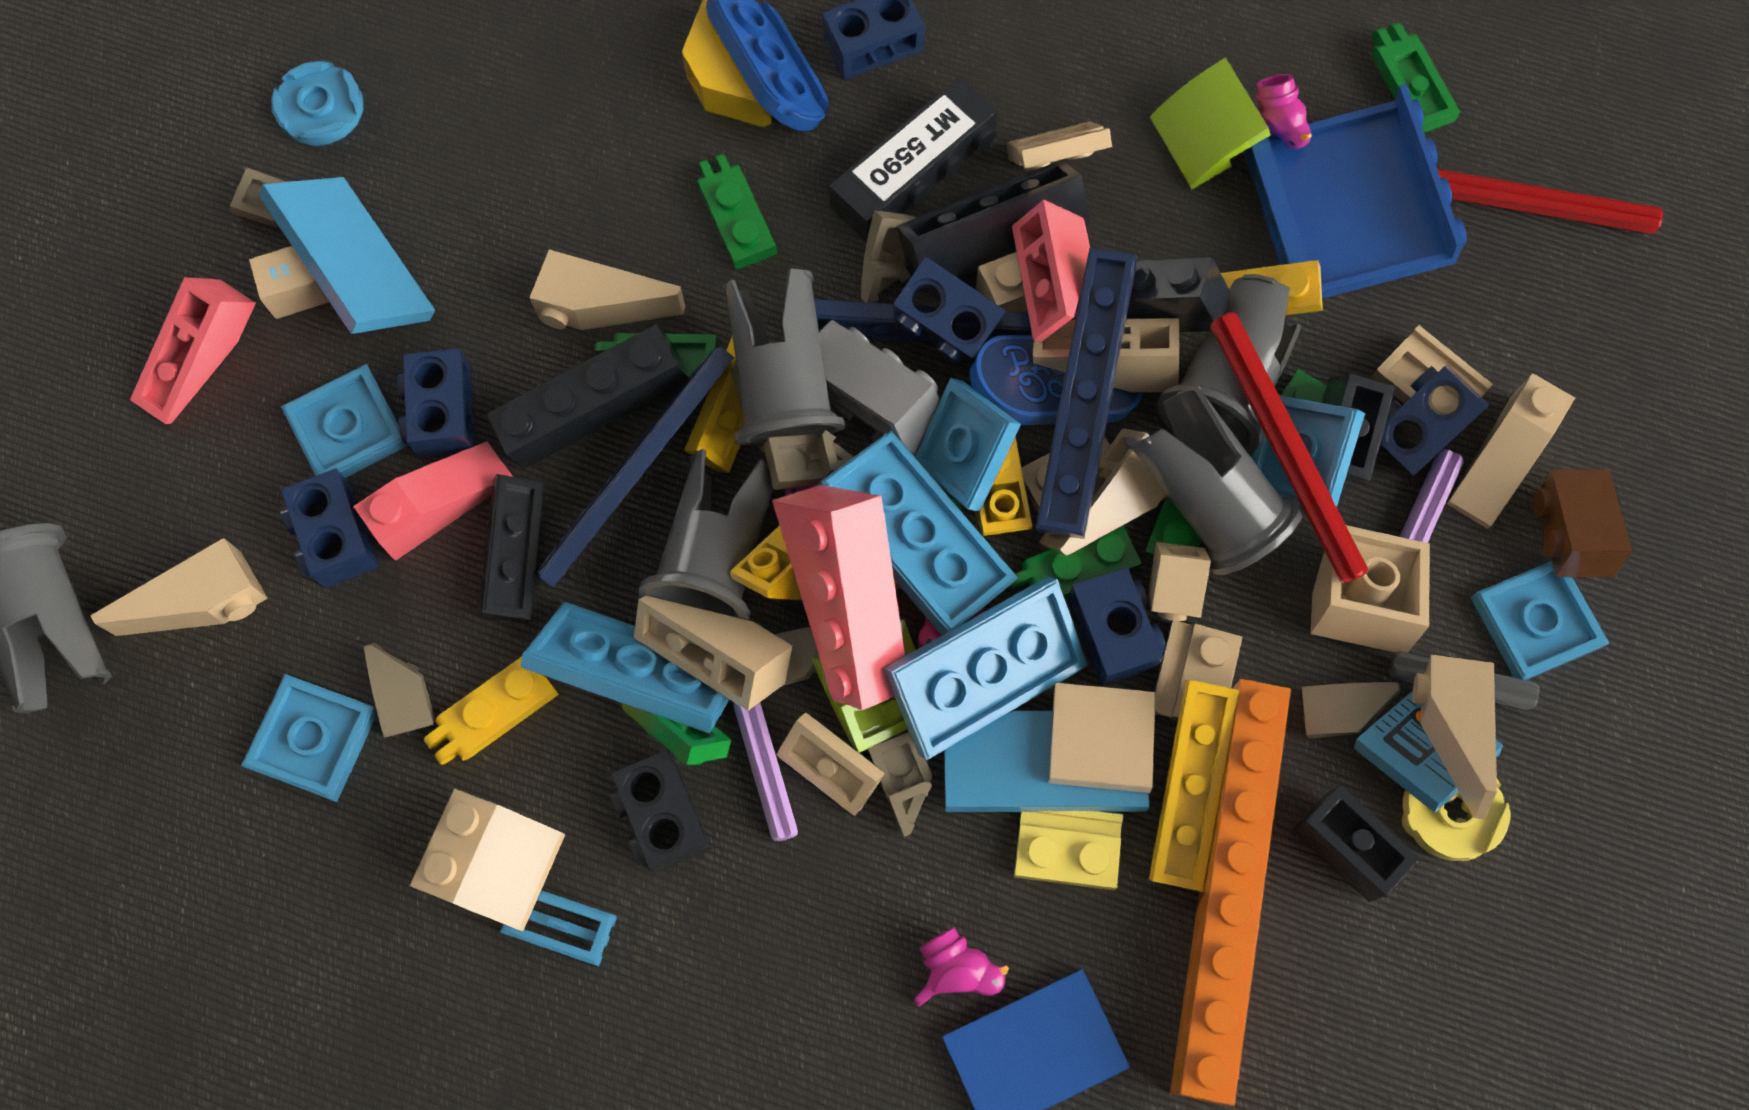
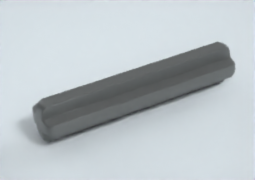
(1508, 690)

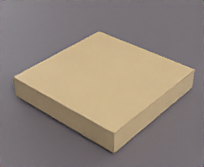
(1102, 738)

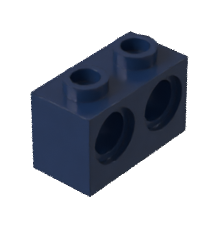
(876, 38)
(956, 301)
(447, 401)
(1436, 426)
(333, 526)

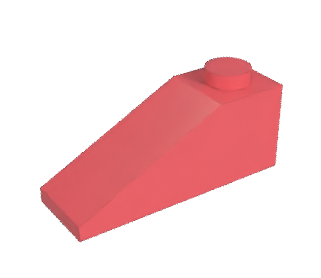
(1052, 265)
(191, 345)
(430, 498)

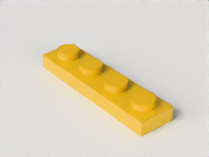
(1193, 785)

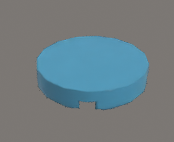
(317, 103)

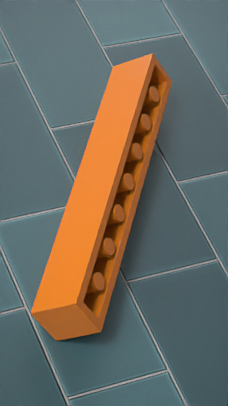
(1231, 901)

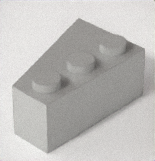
(876, 386)

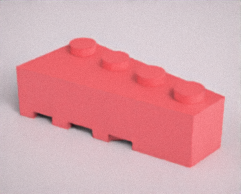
(846, 587)

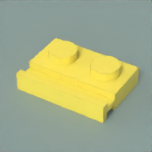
(1069, 848)

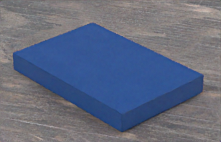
(1037, 1049)

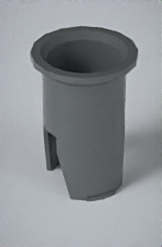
(1262, 311)
(780, 381)
(1216, 484)
(710, 544)
(35, 603)

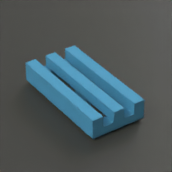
(599, 938)

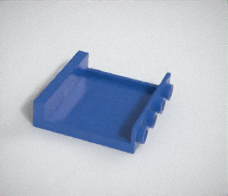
(1359, 198)

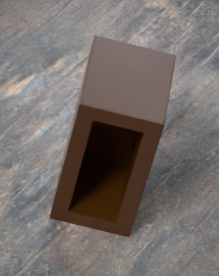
(1582, 523)

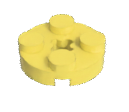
(1458, 838)

